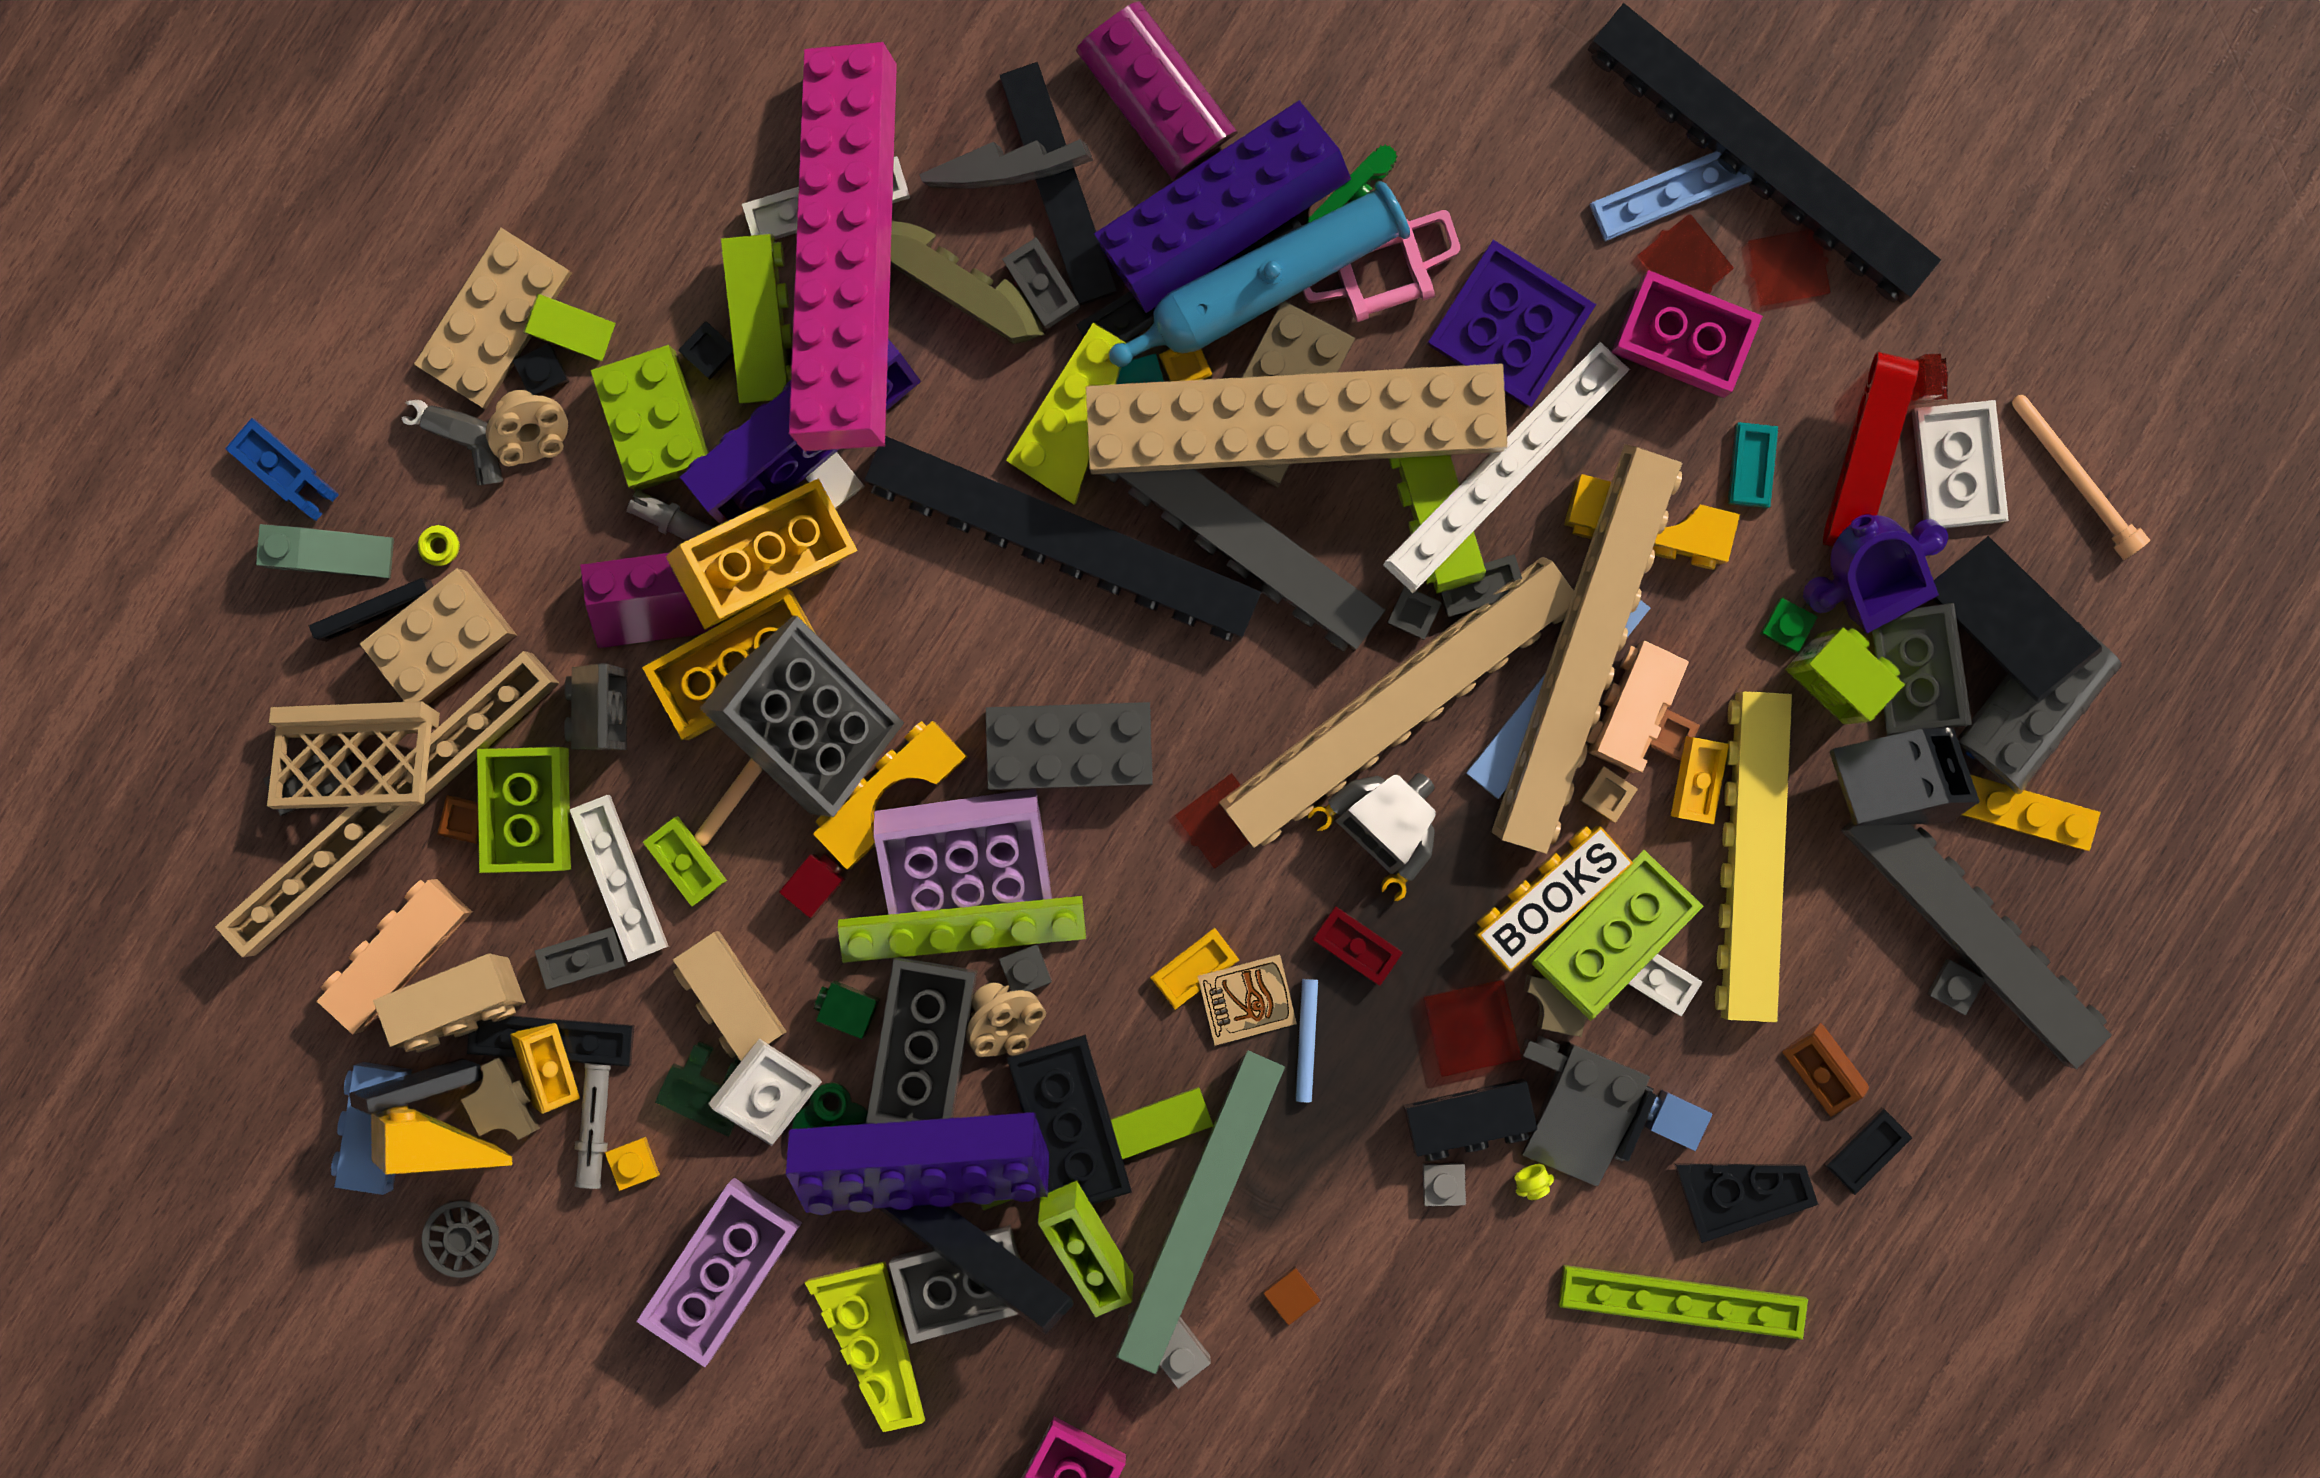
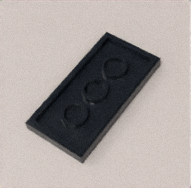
(2015, 619)
(1072, 1113)

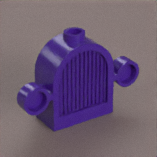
(1878, 570)

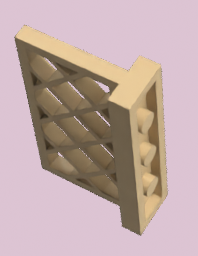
(346, 721)

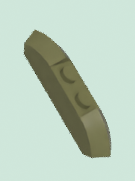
(999, 309)

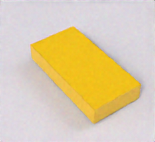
(1179, 977)

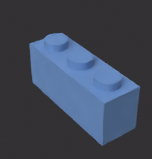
(354, 1162)

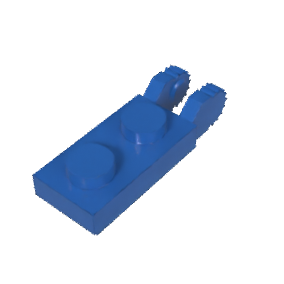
(278, 466)

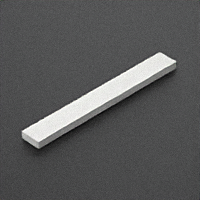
(1507, 469)

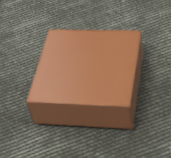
(1673, 734)

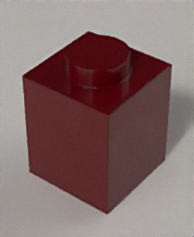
(813, 884)

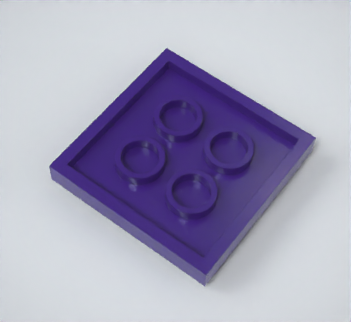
(1514, 319)

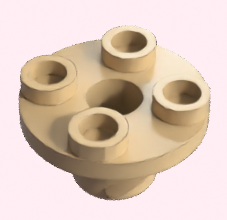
(526, 428)
(1003, 1020)

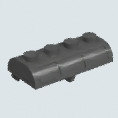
(2018, 735)

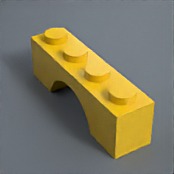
(1702, 535)
(927, 756)

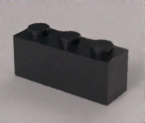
(1470, 1119)

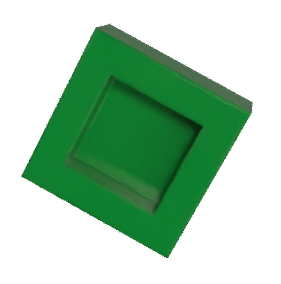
(1788, 625)

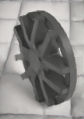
(460, 1238)

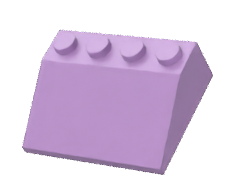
(962, 853)

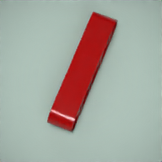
(1872, 442)

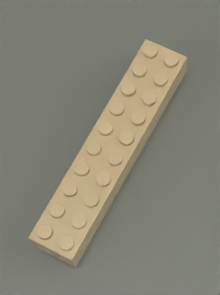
(1296, 418)

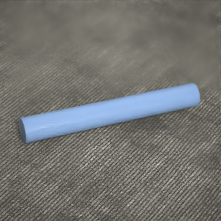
(1306, 1040)

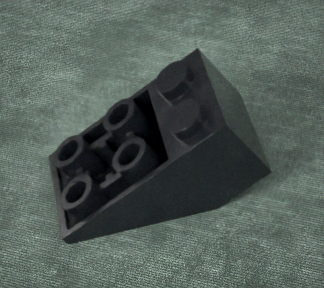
(1905, 778)

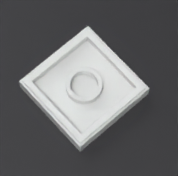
(765, 1092)

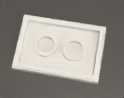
(1960, 464)

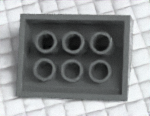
(803, 717)

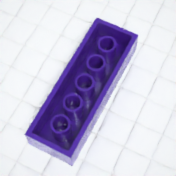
(1223, 205)
(763, 458)
(918, 1163)

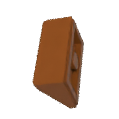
(1826, 1070)

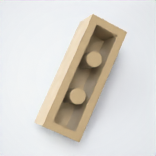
(727, 995)

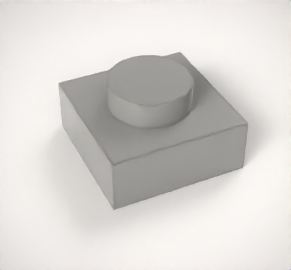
(1444, 1184)

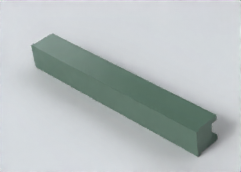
(1200, 1212)

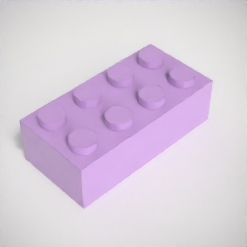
(719, 1272)

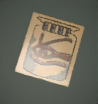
(1247, 999)

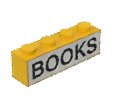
(1553, 897)

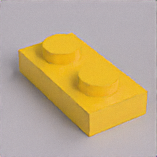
(1699, 780)

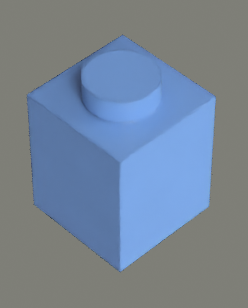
(1678, 1120)

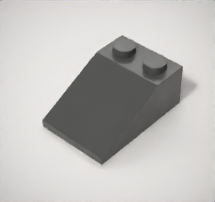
(597, 707)
(1585, 1114)

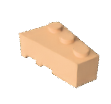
(1636, 706)

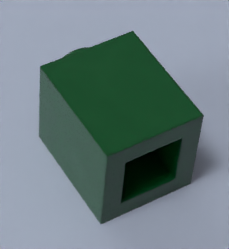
(846, 1008)

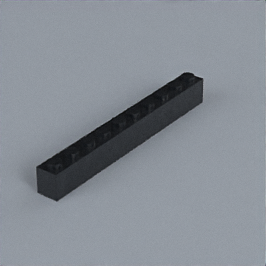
(1757, 147)
(1063, 538)

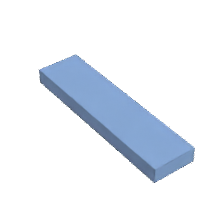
(1664, 195)

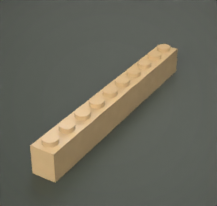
(1587, 648)
(1398, 703)
(364, 828)

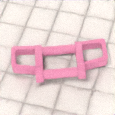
(1422, 284)

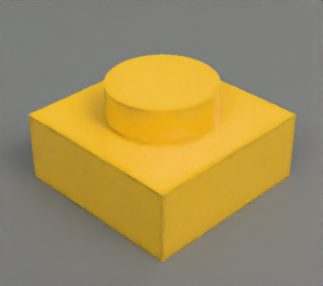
(632, 1163)

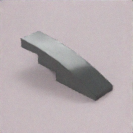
(992, 167)

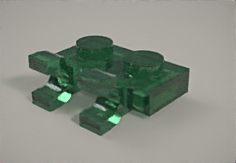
(690, 1093)

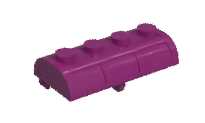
(1155, 89)

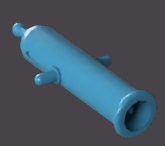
(1268, 276)

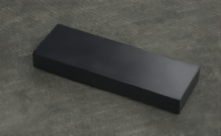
(369, 610)
(415, 1086)

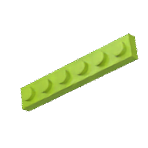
(961, 929)

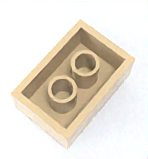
(438, 638)
(450, 1003)

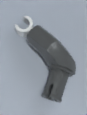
(461, 429)

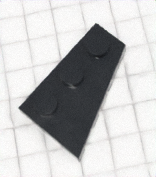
(1742, 1195)

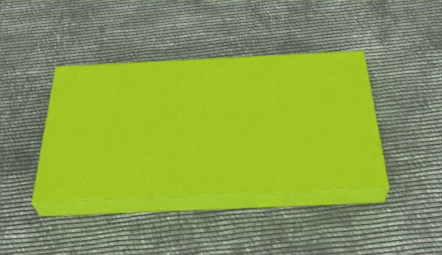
(1617, 935)

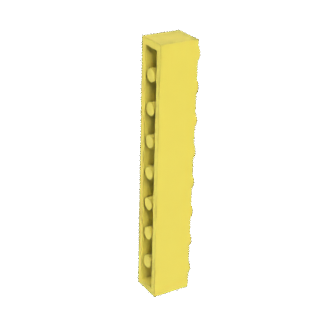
(1754, 856)

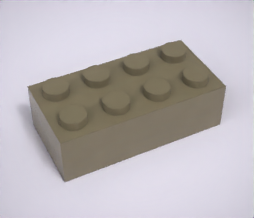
(1295, 346)

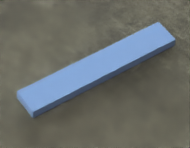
(1497, 760)

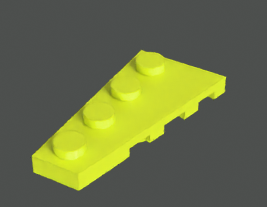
(868, 1327)

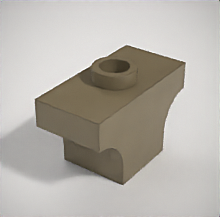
(1555, 1010)
(501, 1102)

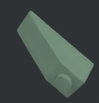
(324, 551)

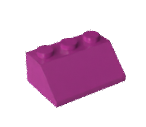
(637, 602)

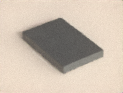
(1930, 663)

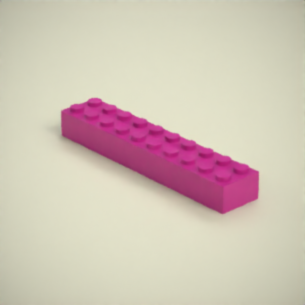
(843, 248)

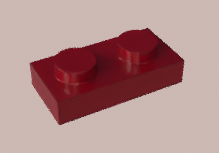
(1357, 945)

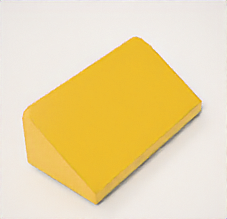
(545, 1067)

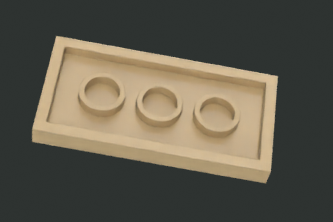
(487, 319)

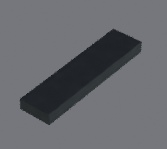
(581, 1039)

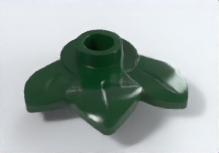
(818, 1115)

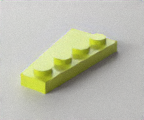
(1057, 440)

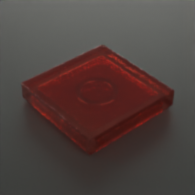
(1472, 1027)

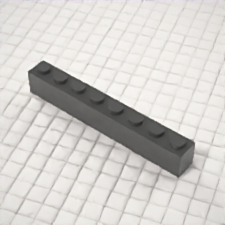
(1257, 550)
(1984, 939)

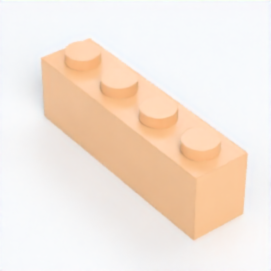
(394, 955)

